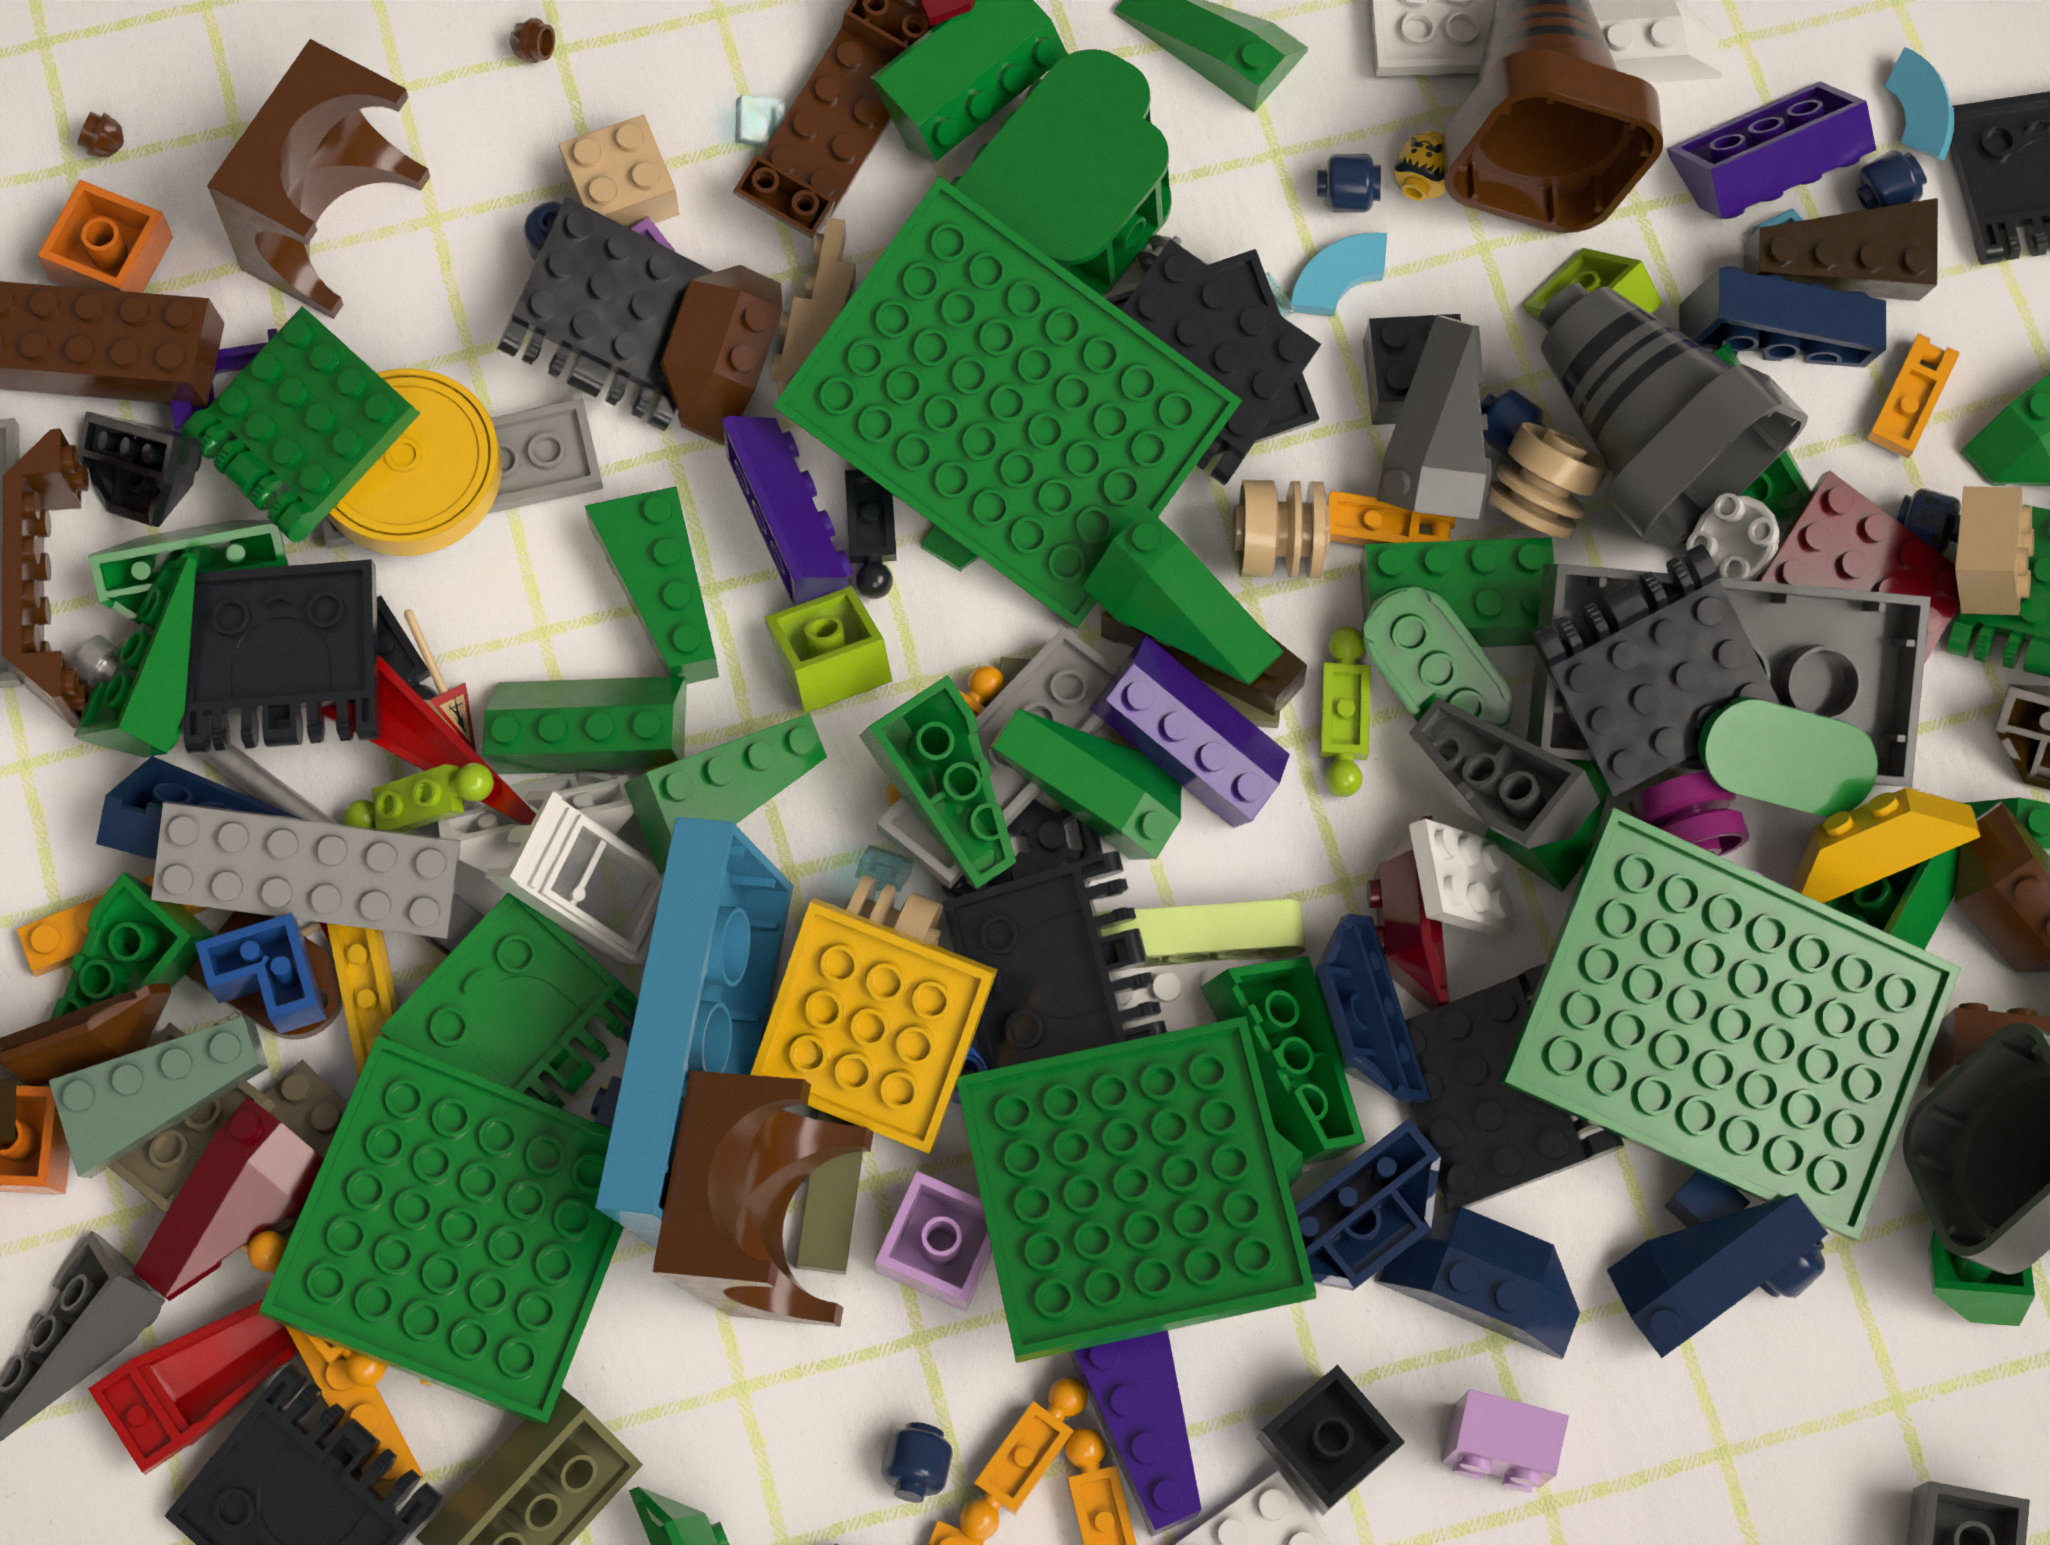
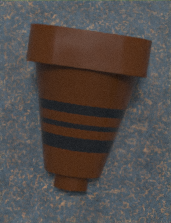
(1551, 121)

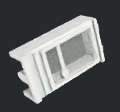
(583, 879)

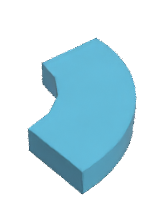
(1925, 104)
(1337, 270)

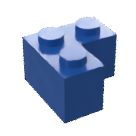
(268, 960)

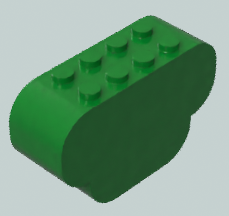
(1079, 168)

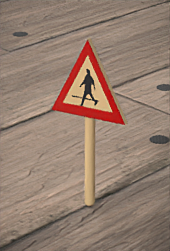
(450, 704)

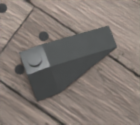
(1438, 440)
(1505, 778)

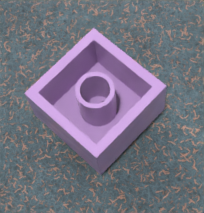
(937, 1242)
(1504, 1440)

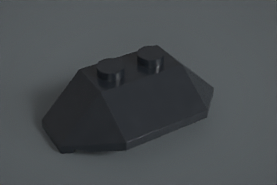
(138, 466)

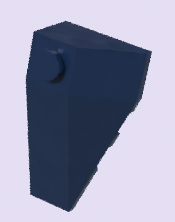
(1698, 1273)

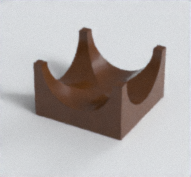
(298, 160)
(731, 1192)

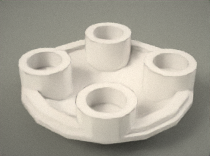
(1738, 536)

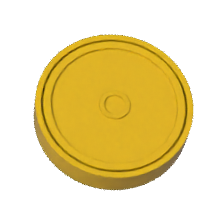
(432, 478)

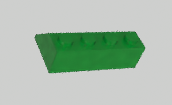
(966, 72)
(585, 725)
(1906, 902)

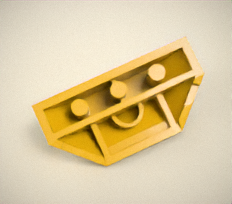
(1880, 841)

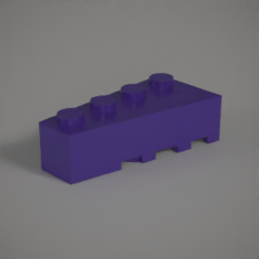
(1143, 1418)

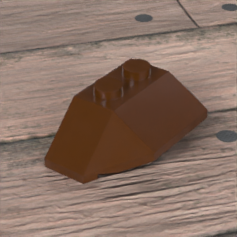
(720, 346)
(2007, 890)
(84, 1036)

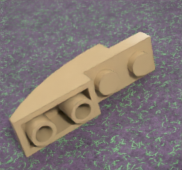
(823, 301)

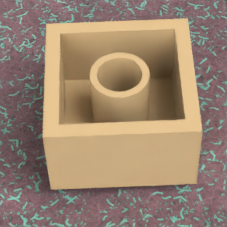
(620, 173)
(1993, 550)

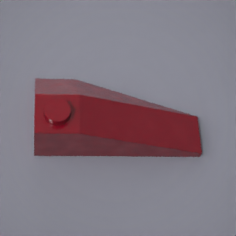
(239, 1187)

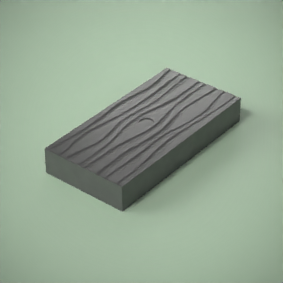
(1819, 646)

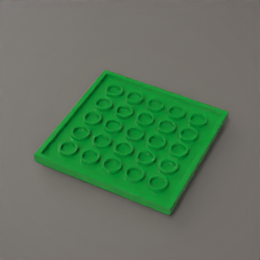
(1133, 1189)
(452, 1233)

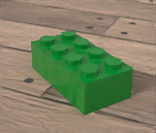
(1485, 582)

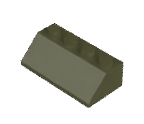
(538, 1484)

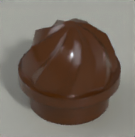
(532, 40)
(101, 135)

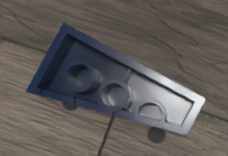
(1784, 319)
(135, 805)

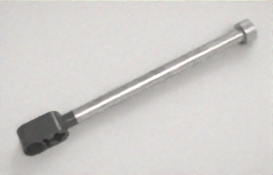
(97, 662)

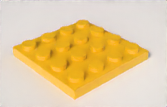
(874, 1023)

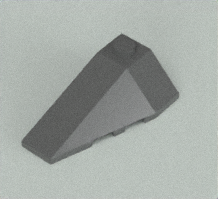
(90, 1321)

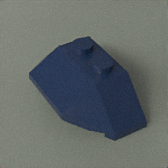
(1367, 1012)
(1370, 1209)
(1489, 1279)

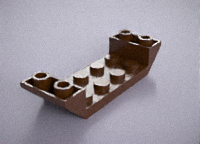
(832, 120)
(39, 482)

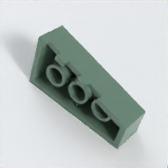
(137, 1096)

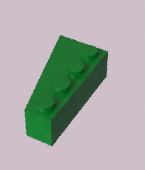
(655, 566)
(723, 781)

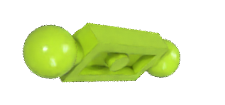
(1345, 712)
(421, 798)

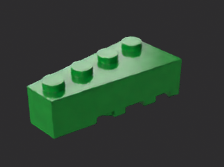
(1293, 1053)

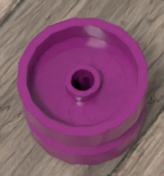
(1693, 811)

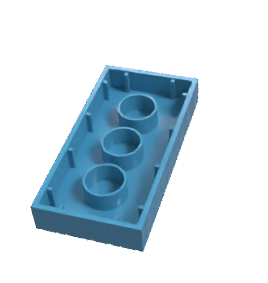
(697, 1004)

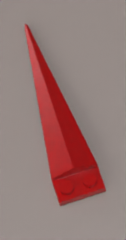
(426, 741)
(191, 1384)

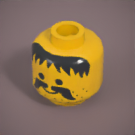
(1421, 167)

